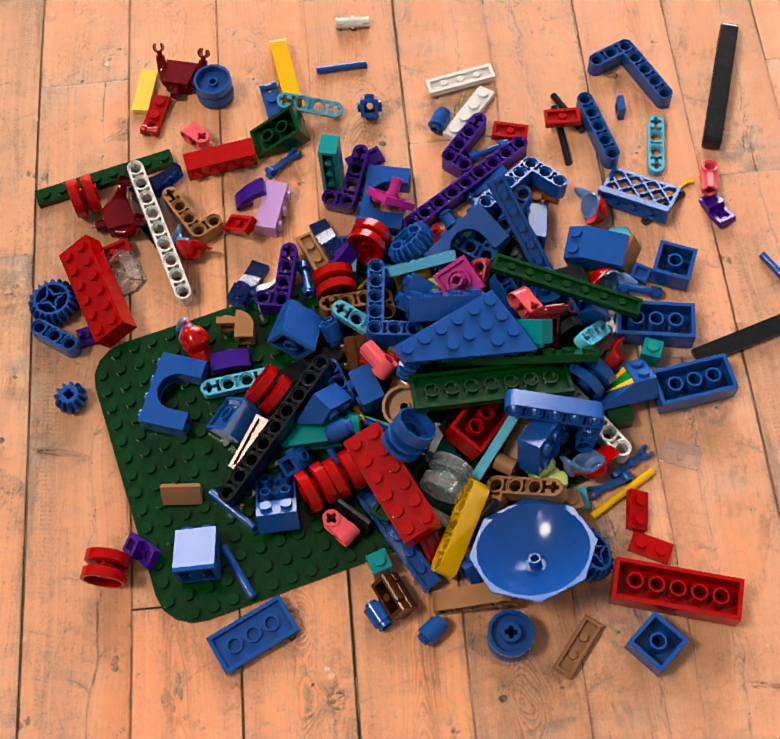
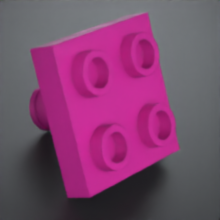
(390, 197)
(458, 275)

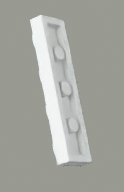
(460, 80)
(475, 104)

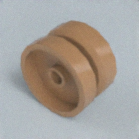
(395, 400)

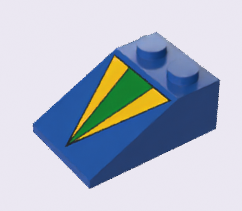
(633, 384)

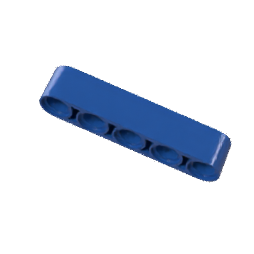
(598, 131)

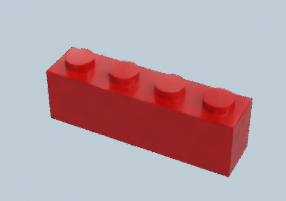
(220, 159)

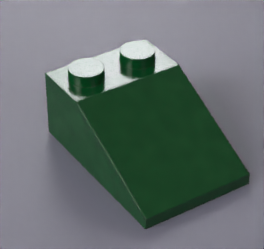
(280, 133)

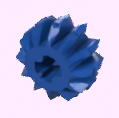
(70, 397)

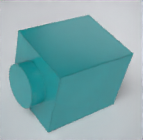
(651, 351)
(379, 563)

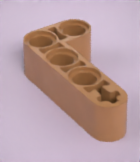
(186, 215)
(355, 299)
(507, 459)
(550, 490)
(469, 598)

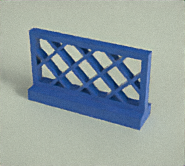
(636, 203)

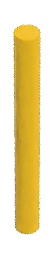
(622, 493)

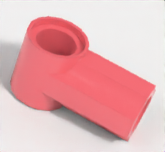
(709, 178)
(381, 363)

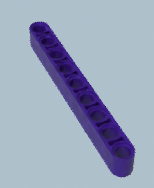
(507, 156)

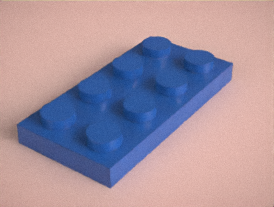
(253, 635)

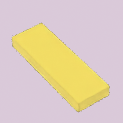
(145, 91)

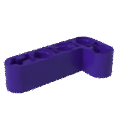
(462, 144)
(351, 179)
(283, 278)

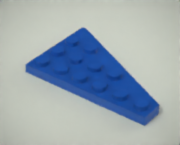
(472, 331)

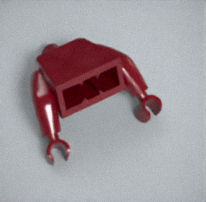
(178, 75)
(119, 215)
(546, 312)

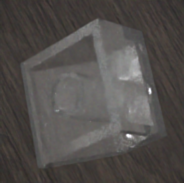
(127, 271)

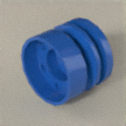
(408, 435)

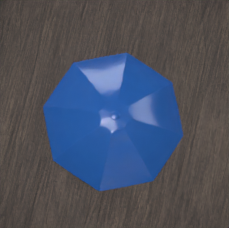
(527, 550)

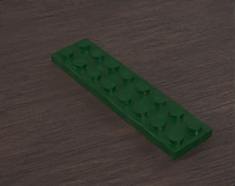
(486, 385)

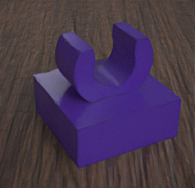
(85, 337)

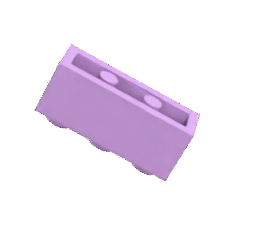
(272, 209)

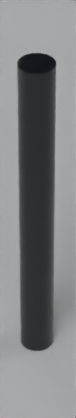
(563, 142)

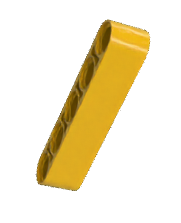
(284, 69)
(460, 529)

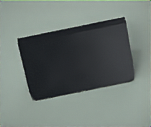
(354, 516)

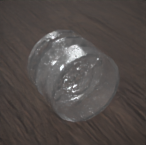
(446, 477)

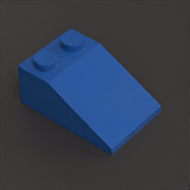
(595, 247)

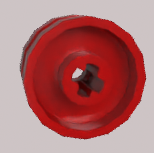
(82, 196)
(370, 238)
(334, 279)
(271, 390)
(344, 474)
(314, 488)
(105, 567)

